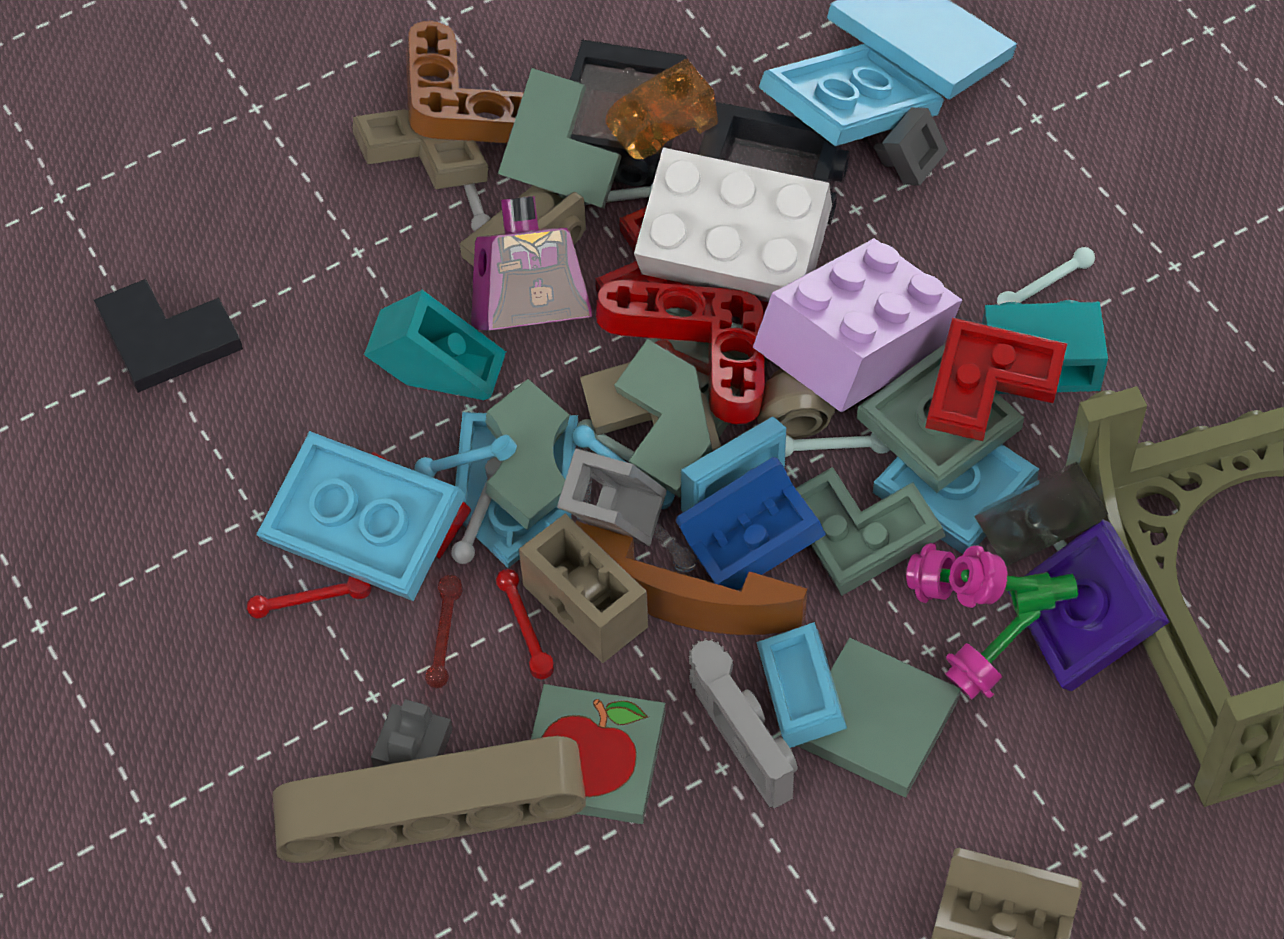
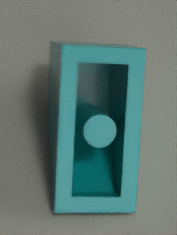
(434, 348)

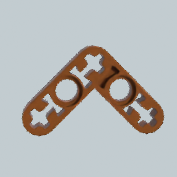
(438, 106)

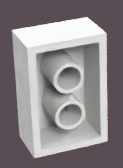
(731, 225)

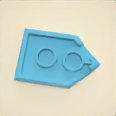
(499, 529)

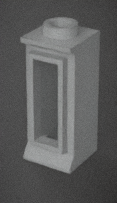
(627, 502)

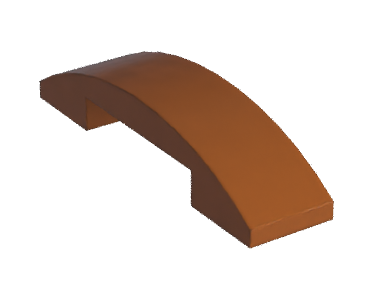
(758, 609)

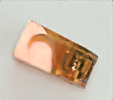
(662, 110)

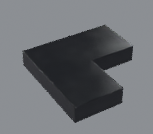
(160, 347)

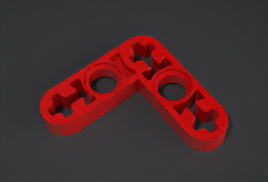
(709, 324)

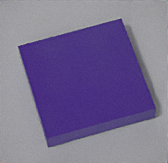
(1107, 617)

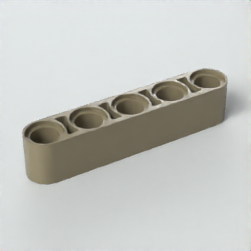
(428, 799)

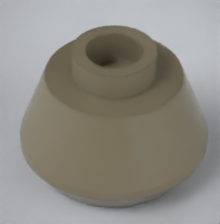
(794, 406)

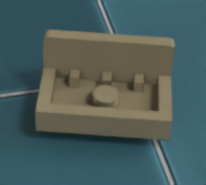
(1004, 900)

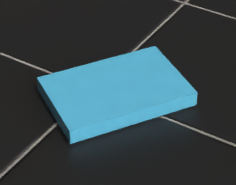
(926, 39)
(848, 93)
(361, 515)

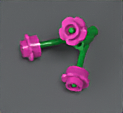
(982, 580)

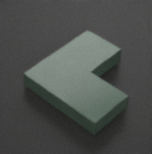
(541, 144)
(867, 541)

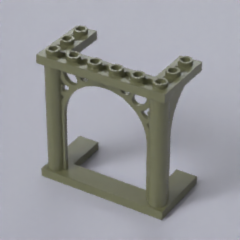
(1232, 736)

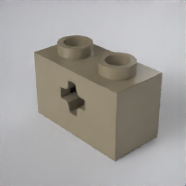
(584, 588)

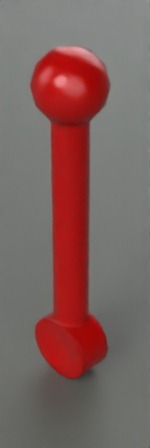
(260, 606)
(540, 663)

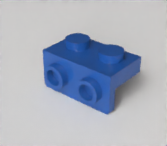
(749, 525)

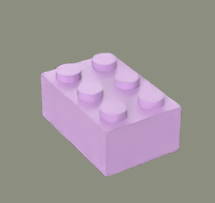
(856, 323)

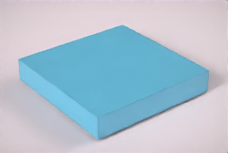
(957, 503)

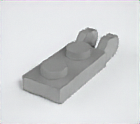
(741, 722)

